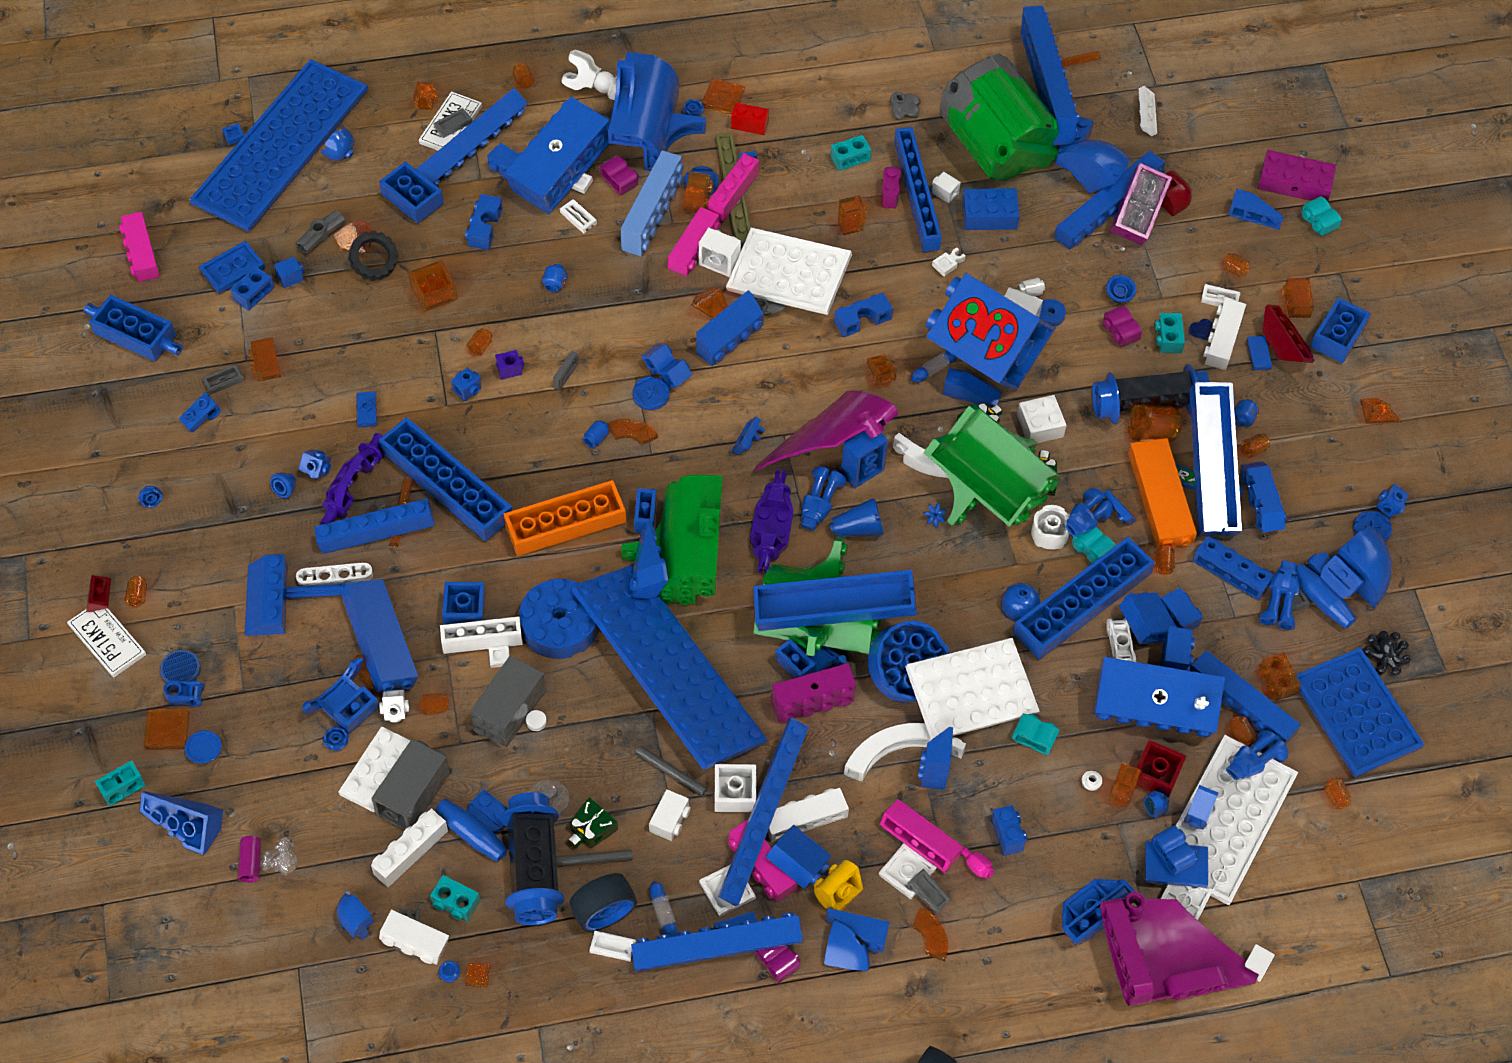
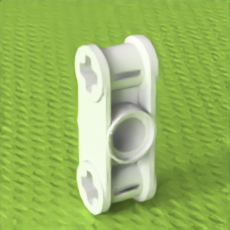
(1120, 633)

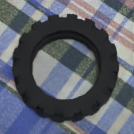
(378, 238)

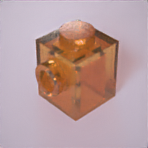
(425, 95)

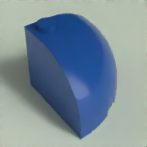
(1094, 163)
(1371, 561)

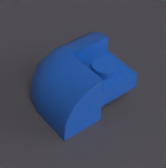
(353, 916)

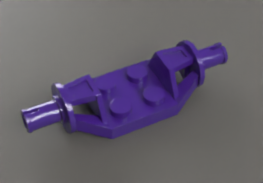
(337, 491)
(772, 522)

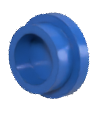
(449, 971)

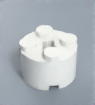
(1049, 527)

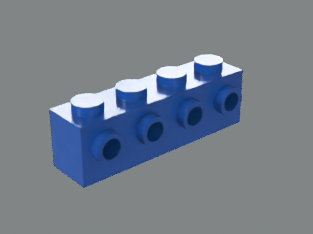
(1233, 567)

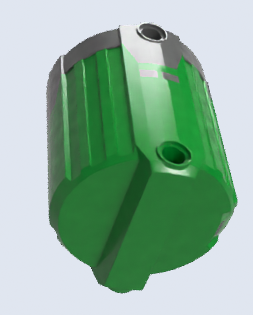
(999, 118)

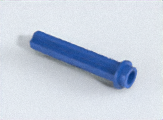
(314, 591)

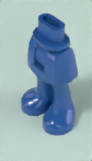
(816, 508)
(1081, 519)
(1284, 583)
(1248, 763)

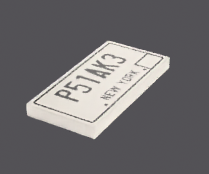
(453, 103)
(107, 640)

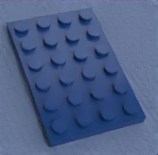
(1358, 712)

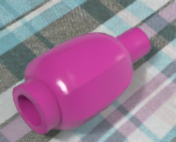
(978, 863)

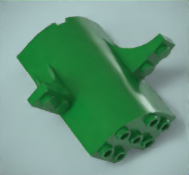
(991, 467)
(688, 538)
(849, 636)

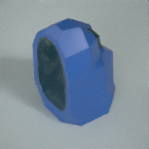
(1156, 804)

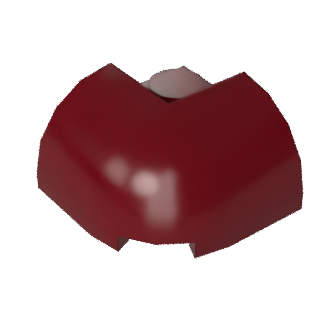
(1177, 195)

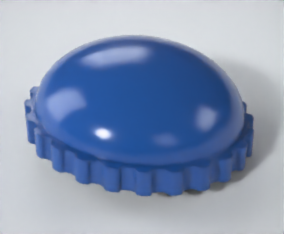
(1121, 289)

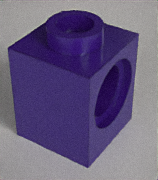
(506, 370)

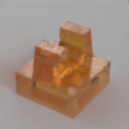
(477, 975)

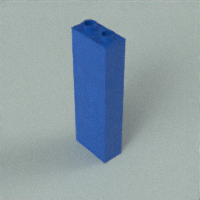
(379, 635)

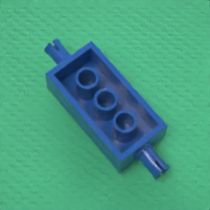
(133, 328)

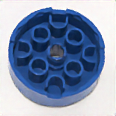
(555, 620)
(891, 653)

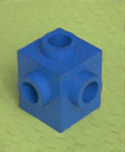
(466, 384)
(315, 463)
(1392, 500)

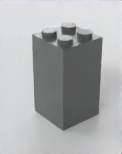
(507, 701)
(411, 784)

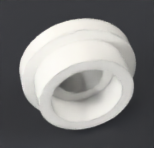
(1091, 785)

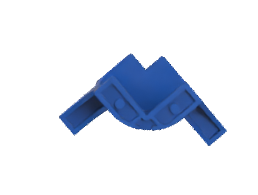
(646, 107)

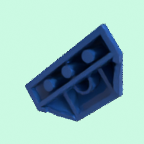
(1082, 911)

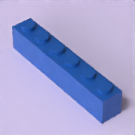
(374, 526)
(1247, 700)

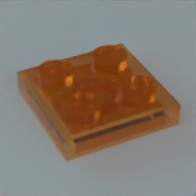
(722, 96)
(166, 729)

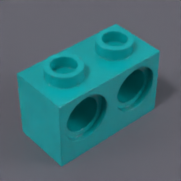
(850, 152)
(1170, 328)
(120, 783)
(458, 894)

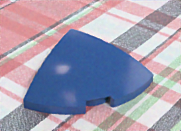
(844, 949)

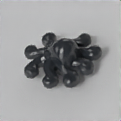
(1387, 651)

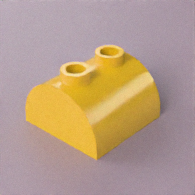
(839, 886)

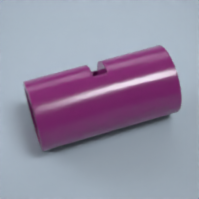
(249, 859)

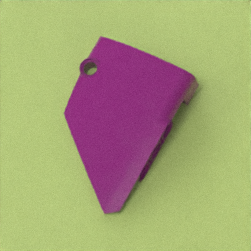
(1167, 951)

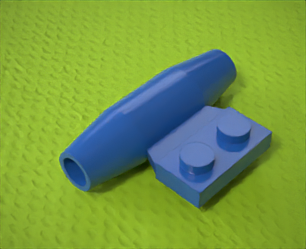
(1330, 588)
(477, 823)

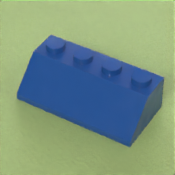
(729, 328)
(266, 596)

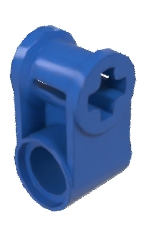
(188, 693)

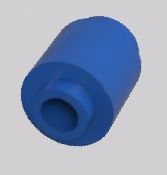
(596, 434)

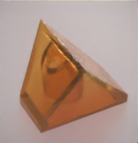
(349, 233)
(710, 302)
(1377, 411)

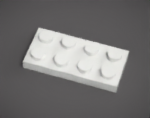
(373, 768)

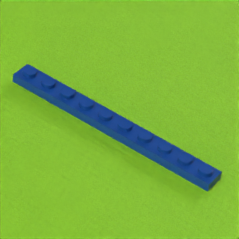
(763, 812)

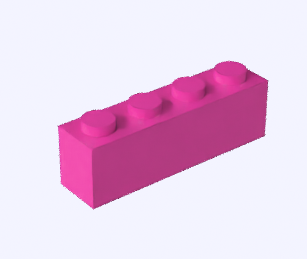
(734, 186)
(139, 246)
(686, 251)
(921, 835)
(776, 882)

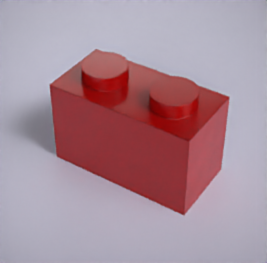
(749, 118)

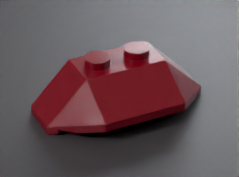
(1284, 336)

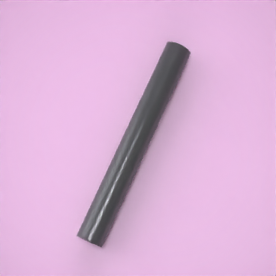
(671, 770)
(592, 858)

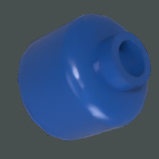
(554, 277)
(1245, 413)

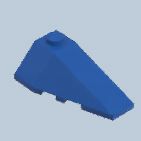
(649, 569)
(188, 820)

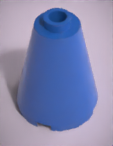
(858, 521)

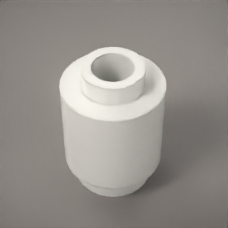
(1032, 287)

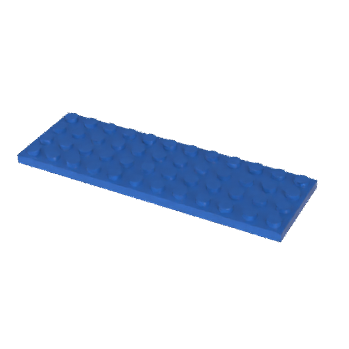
(278, 145)
(670, 669)

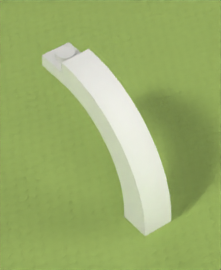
(915, 457)
(888, 741)

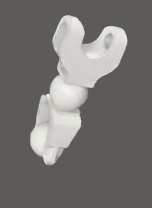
(589, 75)

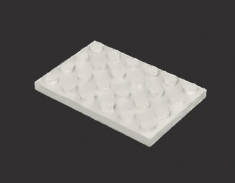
(789, 270)
(972, 688)

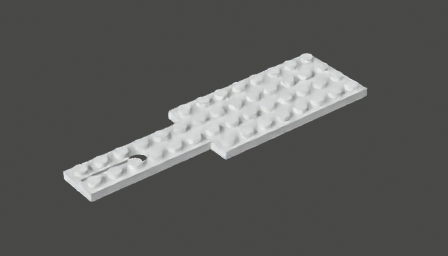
(1234, 825)

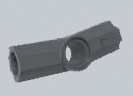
(319, 231)

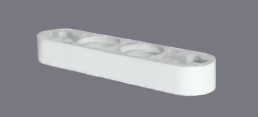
(334, 572)

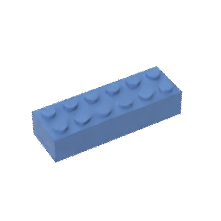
(652, 203)

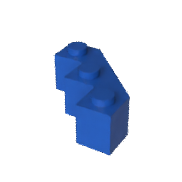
(1263, 496)

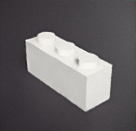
(413, 937)

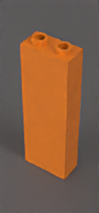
(1162, 493)

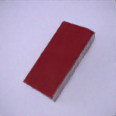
(98, 593)

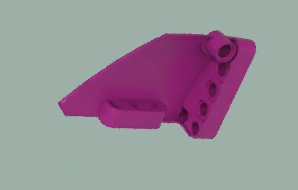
(836, 424)

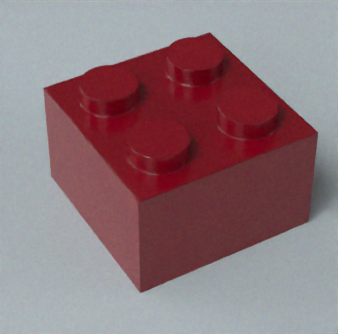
(1159, 768)

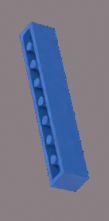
(472, 136)
(917, 189)
(1101, 205)
(718, 942)

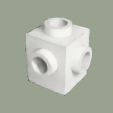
(394, 705)

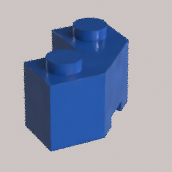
(661, 361)

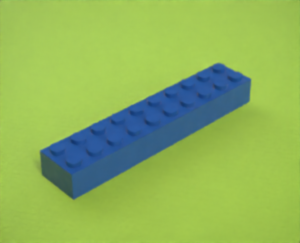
(1048, 72)

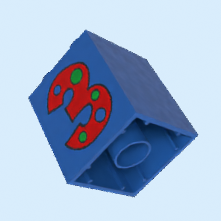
(988, 331)

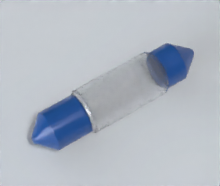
(933, 366)
(663, 909)

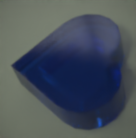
(1201, 329)

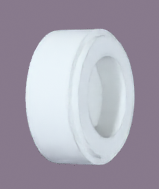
(536, 720)

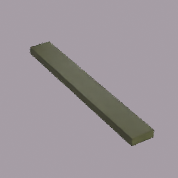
(728, 159)

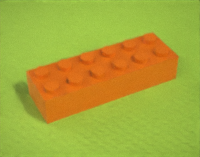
(565, 518)

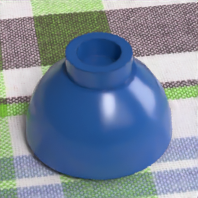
(283, 484)

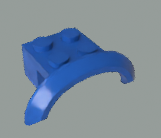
(797, 663)
(345, 700)

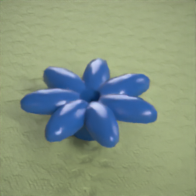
(935, 514)

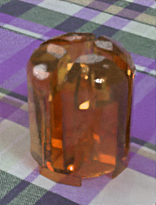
(1154, 423)

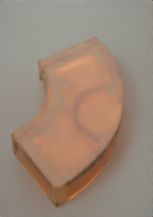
(634, 430)
(933, 933)

